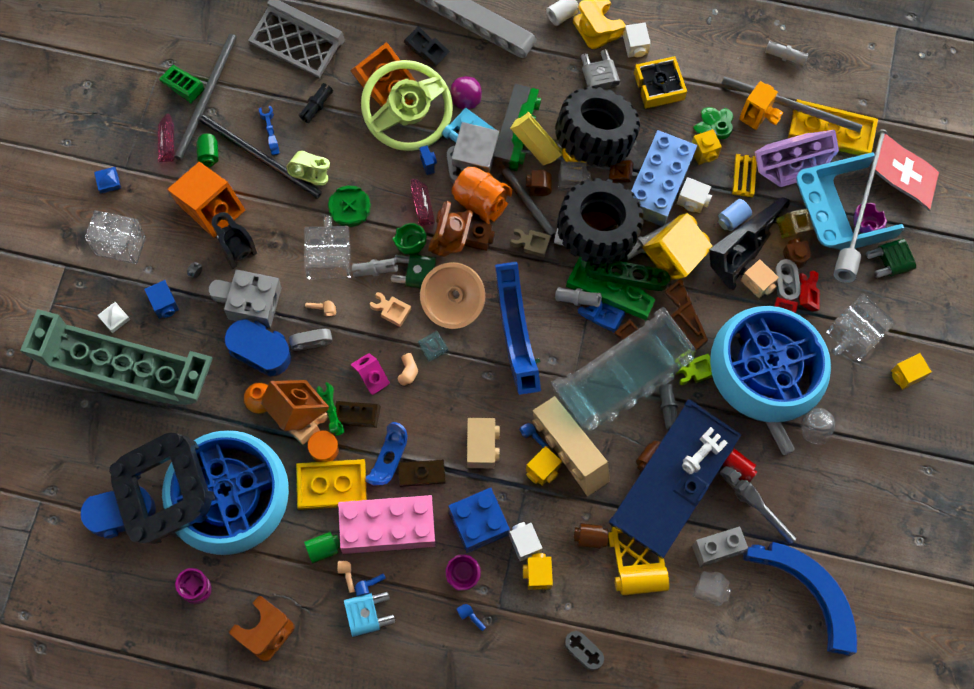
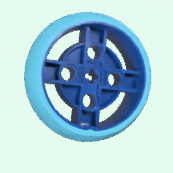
(781, 335)
(264, 476)

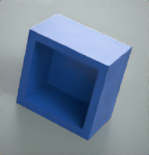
(478, 520)

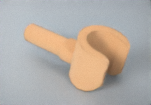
(328, 306)
(344, 567)

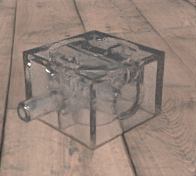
(115, 237)
(327, 251)
(860, 328)

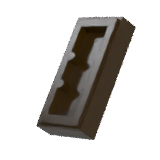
(358, 414)
(421, 473)

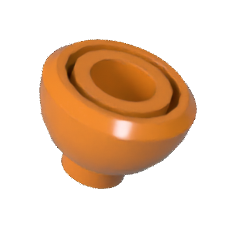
(253, 397)

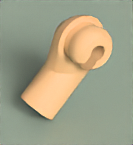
(410, 371)

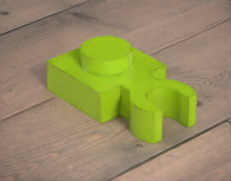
(698, 369)

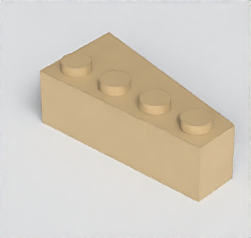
(572, 445)

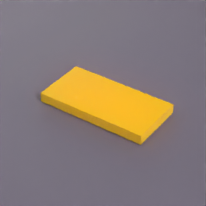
(847, 139)

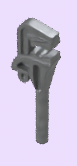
(747, 493)

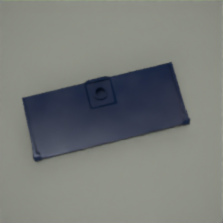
(664, 491)

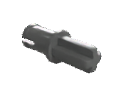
(668, 404)

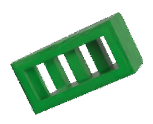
(190, 94)

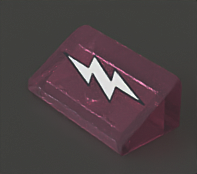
(166, 139)
(422, 203)

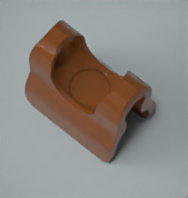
(450, 231)
(268, 634)

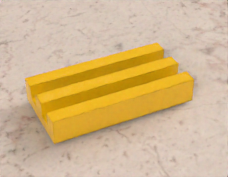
(746, 159)

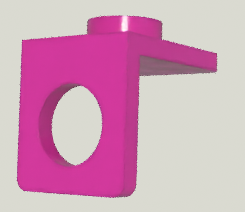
(371, 373)

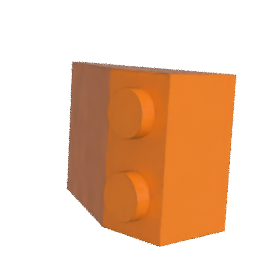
(373, 62)

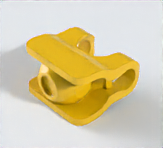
(594, 26)

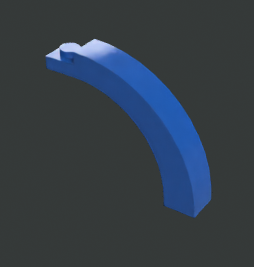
(515, 329)
(830, 597)

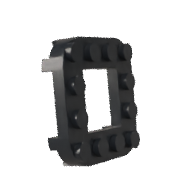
(190, 478)

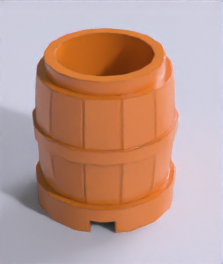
(481, 193)

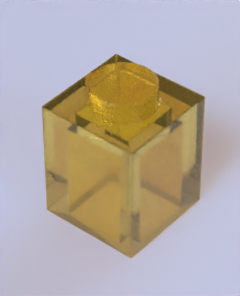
(794, 223)

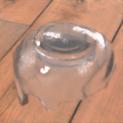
(818, 426)

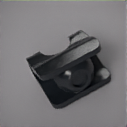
(233, 239)

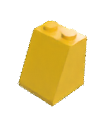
(678, 247)

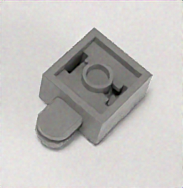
(248, 296)

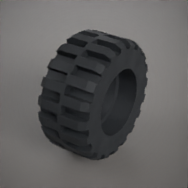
(591, 143)
(605, 198)

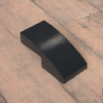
(426, 47)

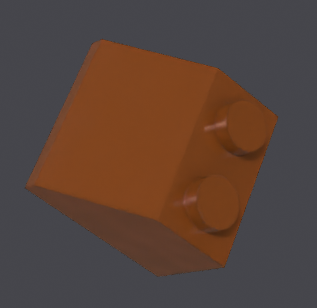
(293, 404)

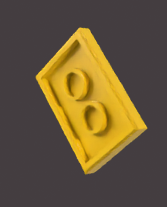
(330, 482)

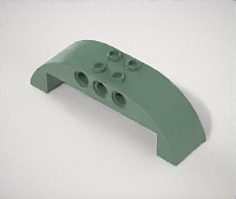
(115, 362)

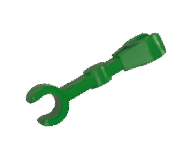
(335, 425)

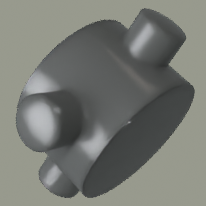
(194, 270)

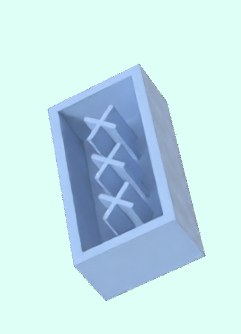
(662, 176)

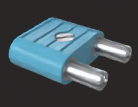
(363, 615)

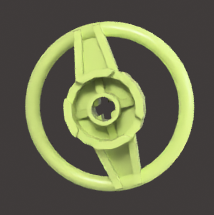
(396, 109)

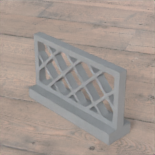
(308, 25)

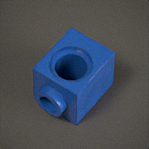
(161, 299)

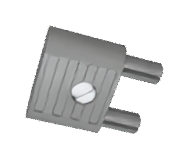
(601, 73)

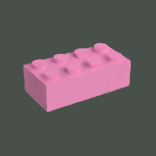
(386, 524)

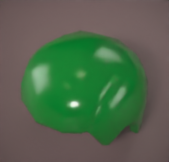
(410, 238)

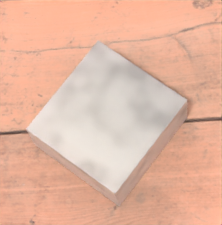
(475, 147)

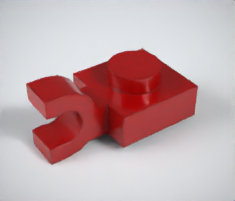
(809, 294)

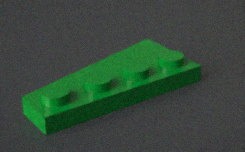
(620, 296)

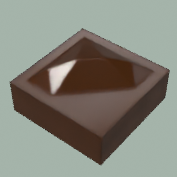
(621, 172)

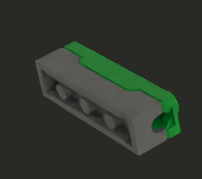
(509, 147)

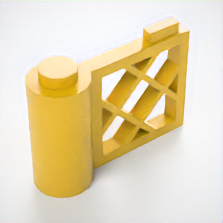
(637, 578)

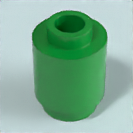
(207, 150)

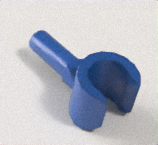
(529, 430)
(362, 586)
(465, 610)

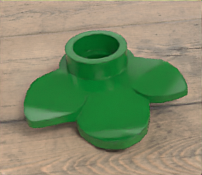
(717, 120)

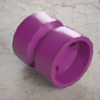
(193, 586)

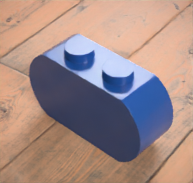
(258, 347)
(102, 514)

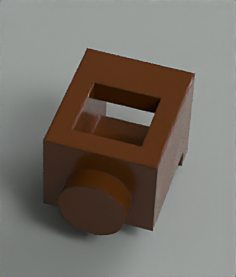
(479, 241)

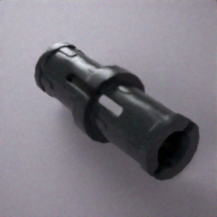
(316, 103)

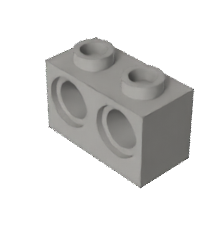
(719, 546)

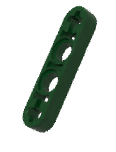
(627, 277)

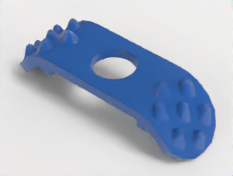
(395, 442)

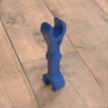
(272, 140)

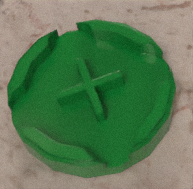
(349, 206)

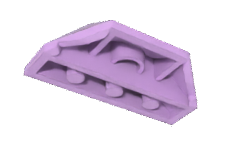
(786, 158)

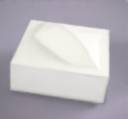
(113, 317)

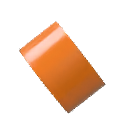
(323, 446)

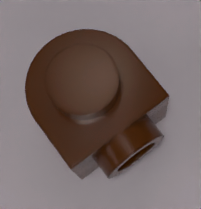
(539, 183)
(798, 252)

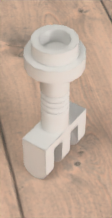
(691, 464)

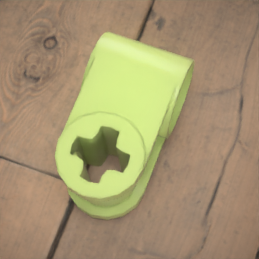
(308, 167)

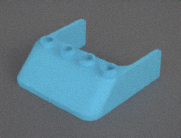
(826, 209)

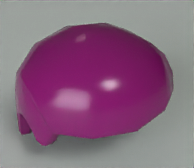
(466, 92)
(871, 220)
(463, 572)

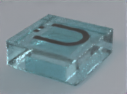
(433, 346)

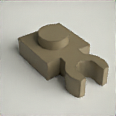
(535, 243)

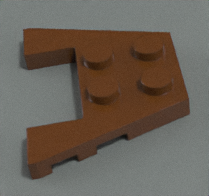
(684, 317)

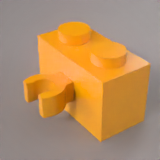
(759, 106)

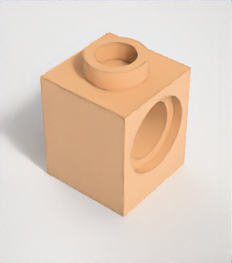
(760, 279)

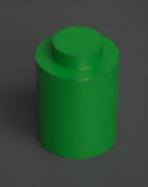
(322, 547)

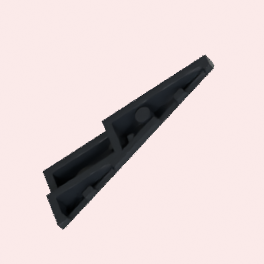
(738, 248)

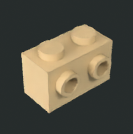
(481, 443)

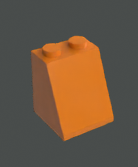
(204, 195)

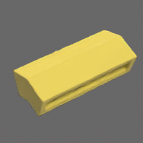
(536, 139)

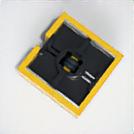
(660, 82)

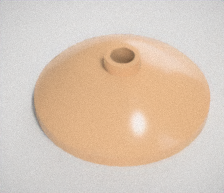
(438, 297)

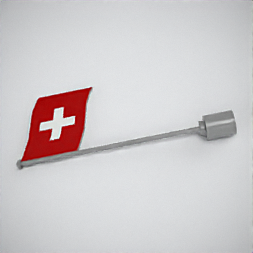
(900, 170)

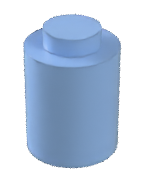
(734, 215)

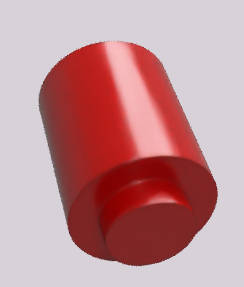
(741, 464)

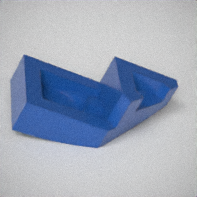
(604, 316)

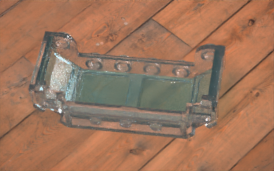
(626, 372)

